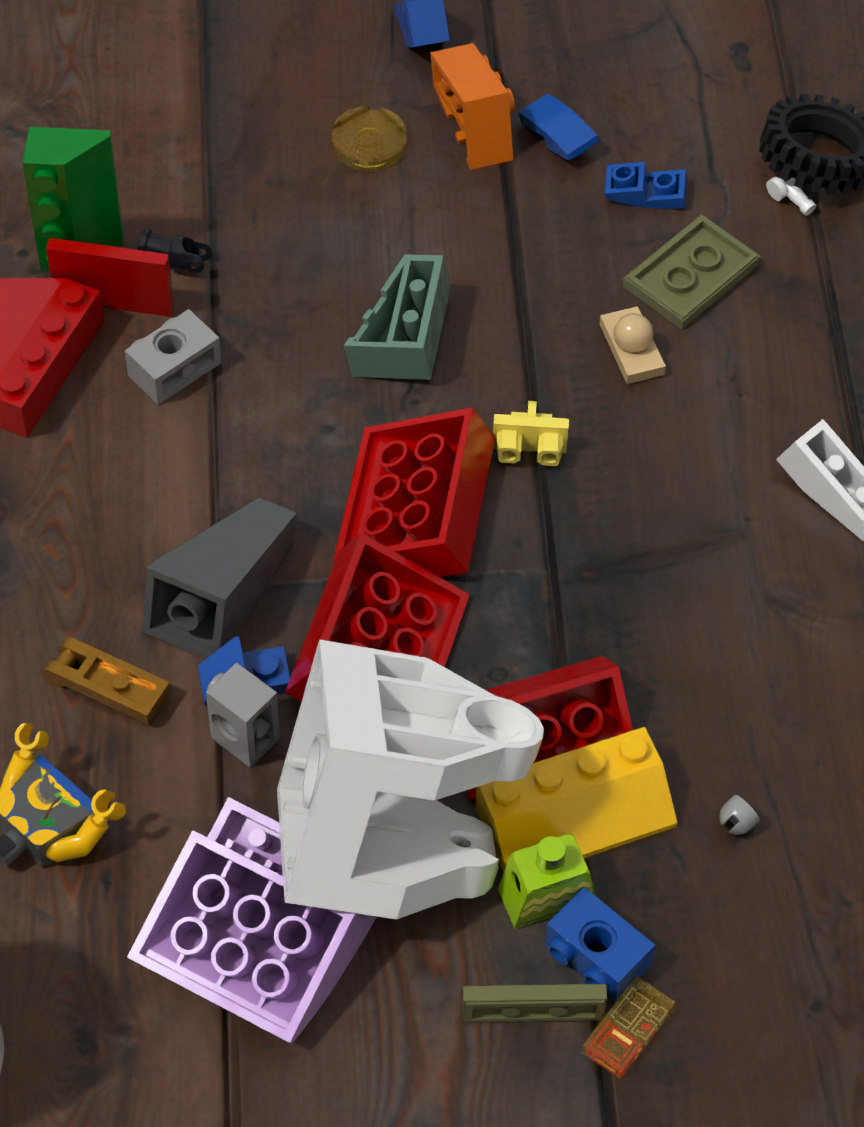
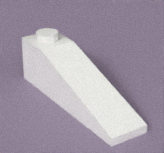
(828, 475)

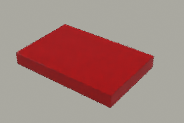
(124, 276)

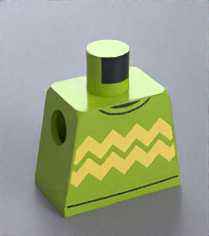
(543, 879)

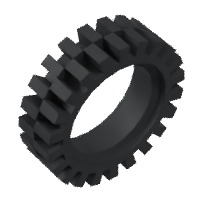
(807, 165)

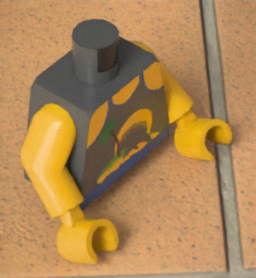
(46, 811)

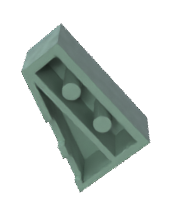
(405, 325)

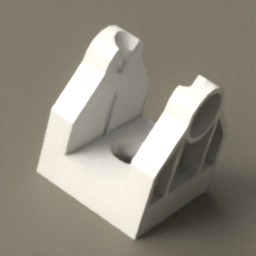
(365, 775)

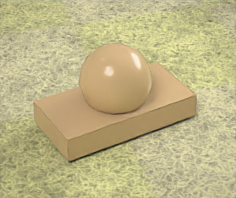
(632, 344)

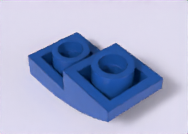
(559, 125)
(636, 187)

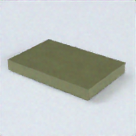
(691, 271)

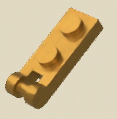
(107, 680)

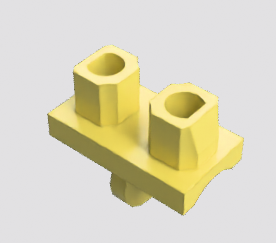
(530, 433)

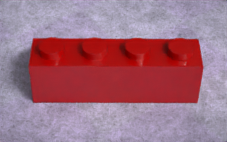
(573, 704)

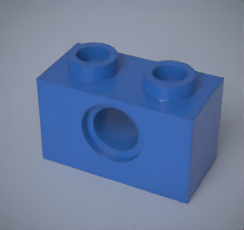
(591, 921)

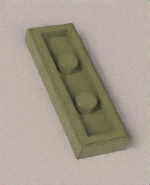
(534, 1003)

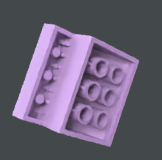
(233, 936)

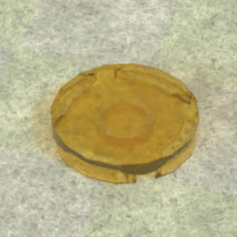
(369, 138)

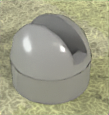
(739, 814)

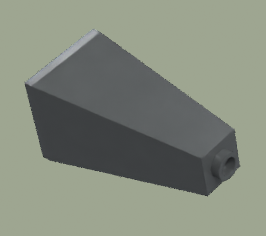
(213, 581)

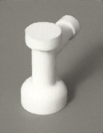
(780, 189)

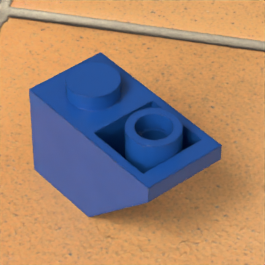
(422, 22)

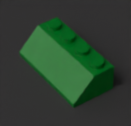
(72, 187)

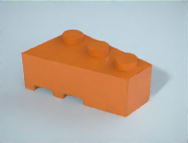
(477, 101)

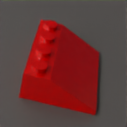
(41, 339)
(421, 488)
(381, 604)

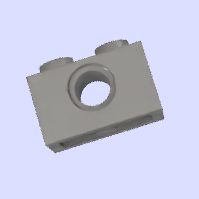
(173, 356)
(243, 714)

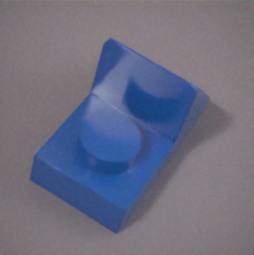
(266, 664)

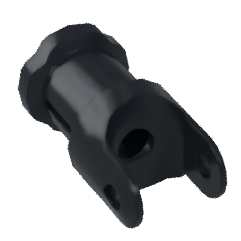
(181, 250)

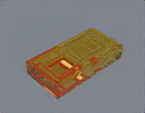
(628, 1027)

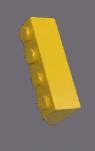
(596, 793)

